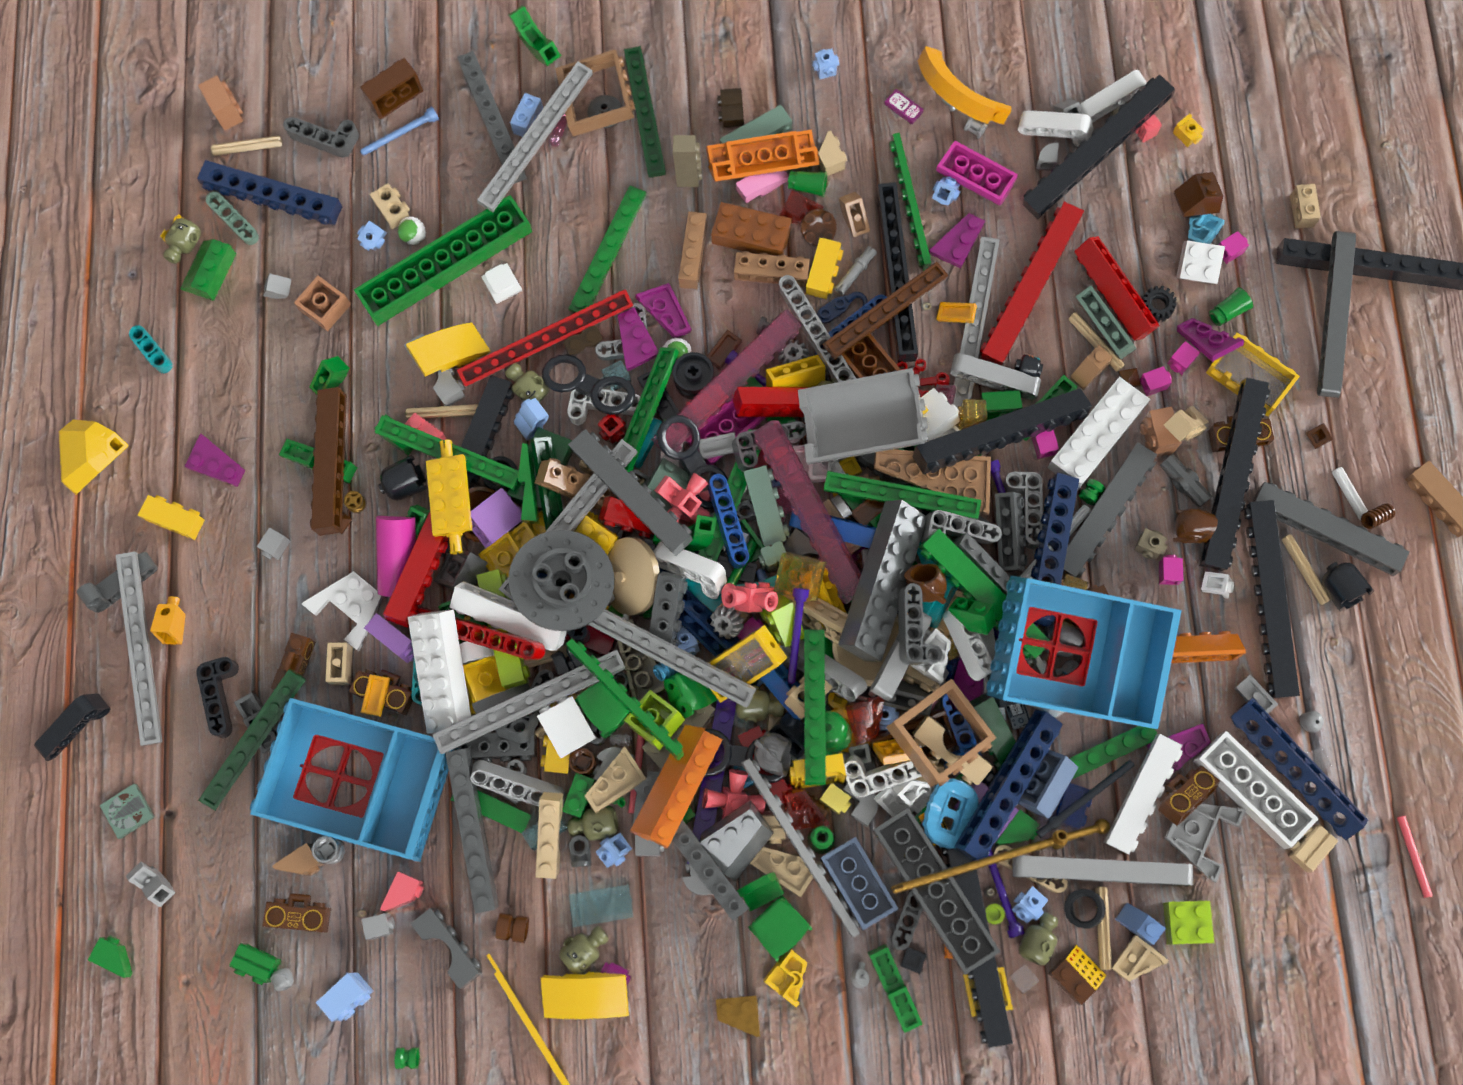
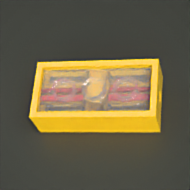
(750, 658)

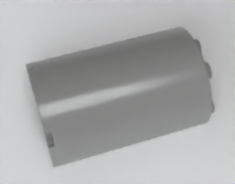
(863, 416)

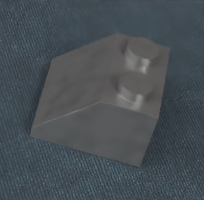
(459, 569)

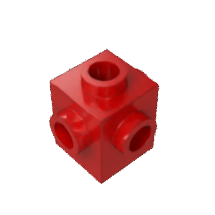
(611, 422)

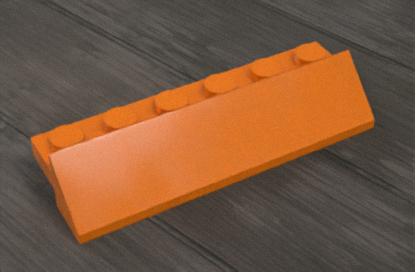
(762, 155)
(676, 786)

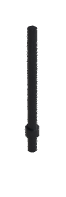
(1055, 822)

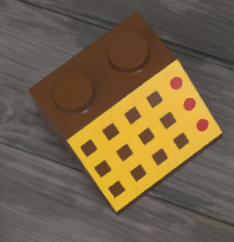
(1077, 975)

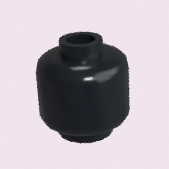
(1030, 365)

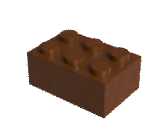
(392, 88)

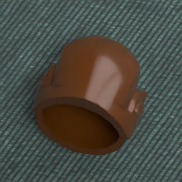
(1194, 526)
(930, 580)

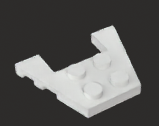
(352, 597)

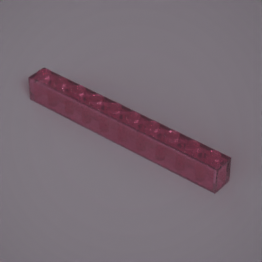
(734, 375)
(809, 508)

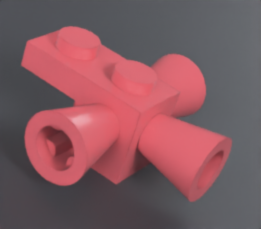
(683, 500)
(750, 597)
(732, 796)

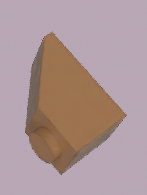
(854, 213)
(1091, 367)
(300, 861)

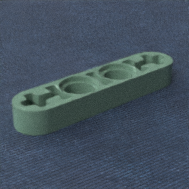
(232, 218)

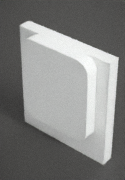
(501, 283)

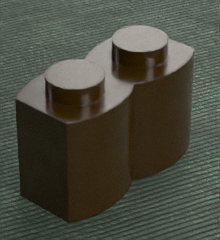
(731, 106)
(577, 343)

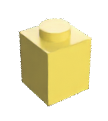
(836, 799)

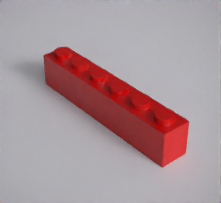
(1116, 288)
(416, 575)

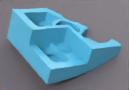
(1204, 228)

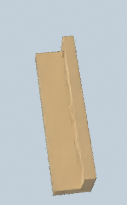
(827, 614)

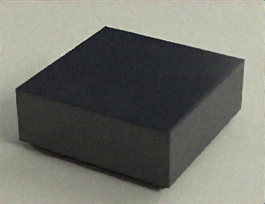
(913, 960)

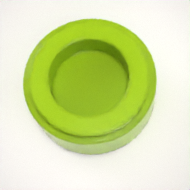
(994, 914)

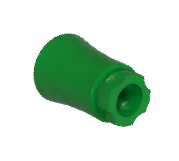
(808, 182)
(1231, 307)
(819, 846)

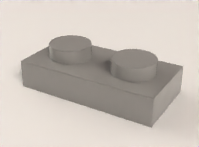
(1251, 688)

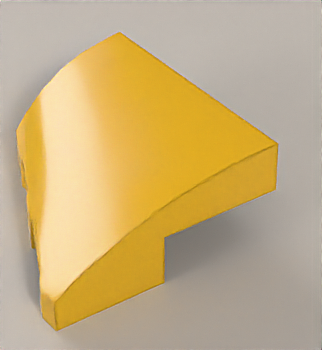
(787, 976)

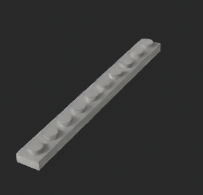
(535, 137)
(980, 296)
(583, 500)
(139, 649)
(674, 658)
(523, 704)
(806, 854)

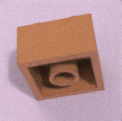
(221, 102)
(322, 303)
(1157, 436)

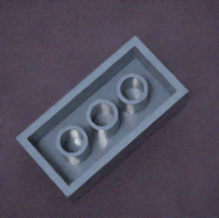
(859, 883)

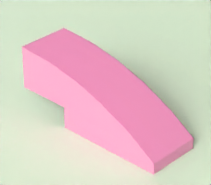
(762, 184)

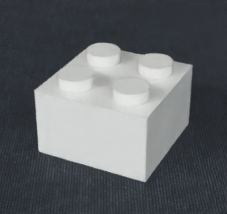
(1200, 262)

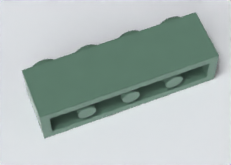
(770, 123)
(1106, 322)
(765, 505)

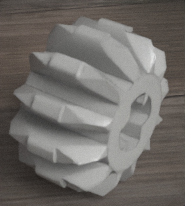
(793, 348)
(727, 621)

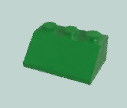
(209, 269)

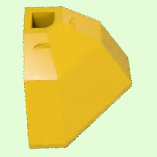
(86, 451)

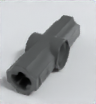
(1185, 480)

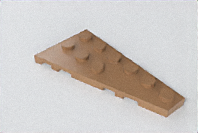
(963, 479)

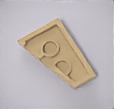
(615, 782)
(788, 869)

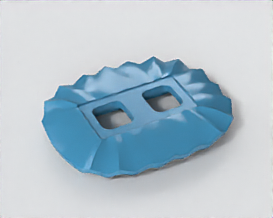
(938, 808)

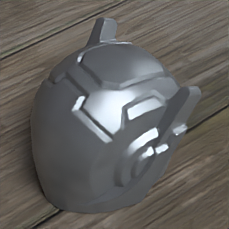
(1069, 635)
(773, 753)

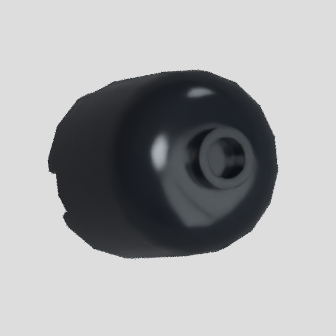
(402, 479)
(1345, 585)

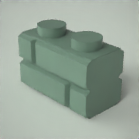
(771, 556)

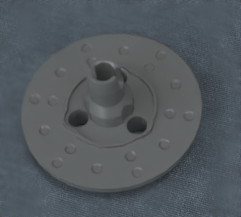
(546, 599)

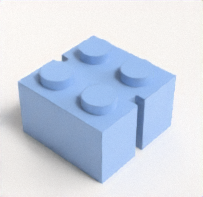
(345, 997)

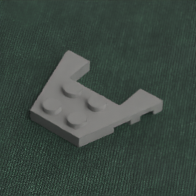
(1194, 834)

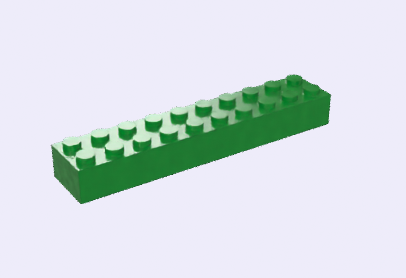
(443, 260)

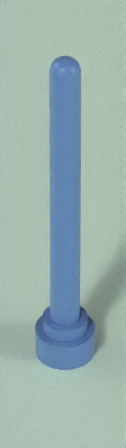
(429, 115)

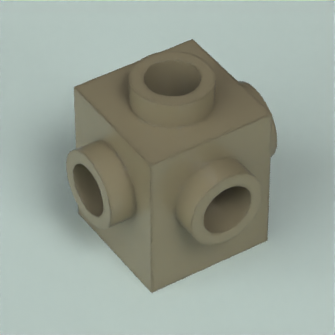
(1151, 544)

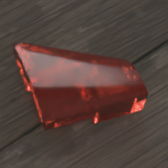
(798, 206)
(865, 719)
(802, 810)

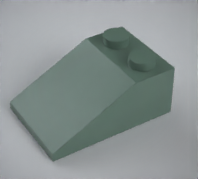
(673, 471)

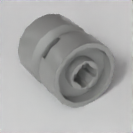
(328, 850)

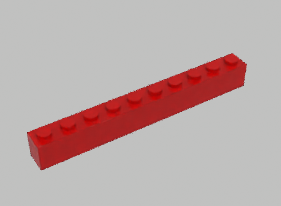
(1032, 283)
(545, 337)

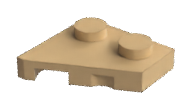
(1137, 959)

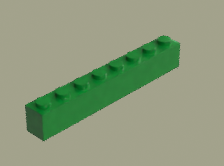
(972, 581)

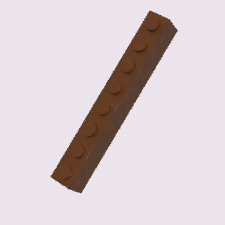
(328, 461)

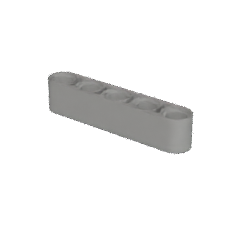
(994, 376)
(893, 668)
(843, 680)
(509, 780)

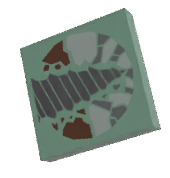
(127, 811)

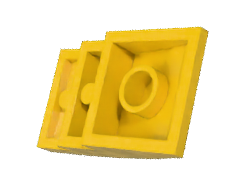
(448, 348)
(503, 551)
(584, 996)

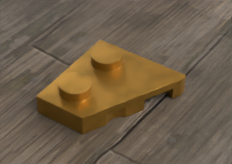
(739, 1013)

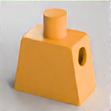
(169, 622)

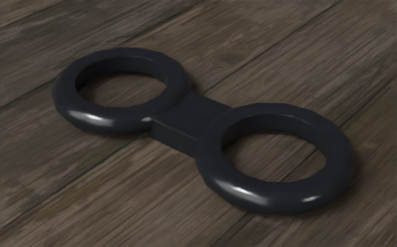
(588, 384)
(691, 457)
(735, 755)

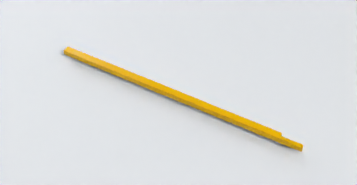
(528, 1023)

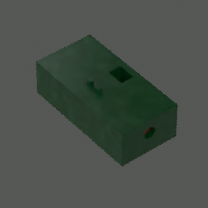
(561, 452)

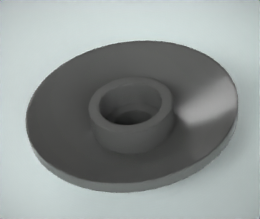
(596, 105)

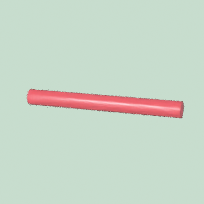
(638, 759)
(1414, 856)

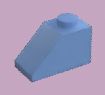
(1140, 924)

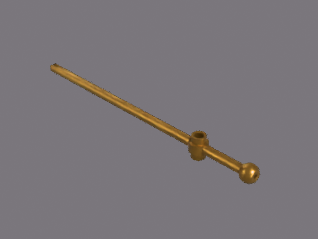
(1056, 841)

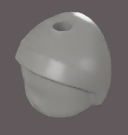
(1311, 721)
(282, 979)

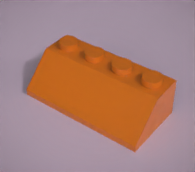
(1207, 647)

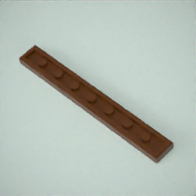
(885, 310)

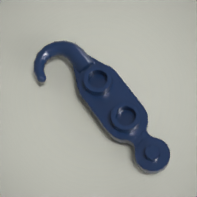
(838, 306)

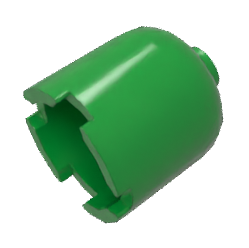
(837, 732)

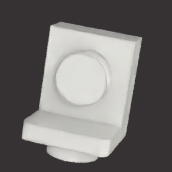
(1217, 584)

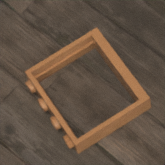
(608, 118)
(914, 752)

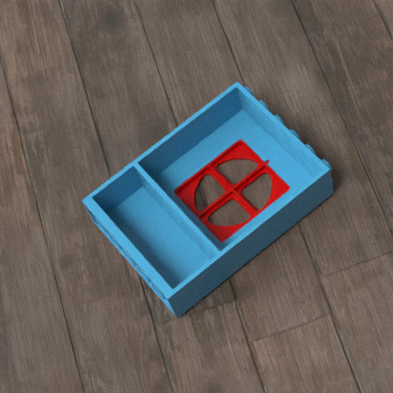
(1122, 658)
(399, 796)

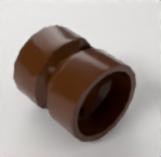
(583, 762)
(510, 927)

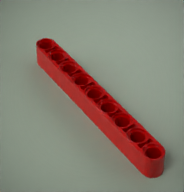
(492, 636)

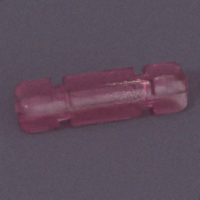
(558, 131)

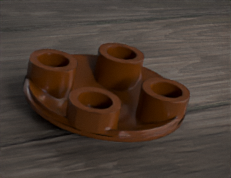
(818, 225)

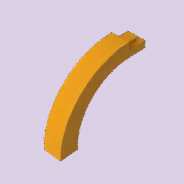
(956, 93)

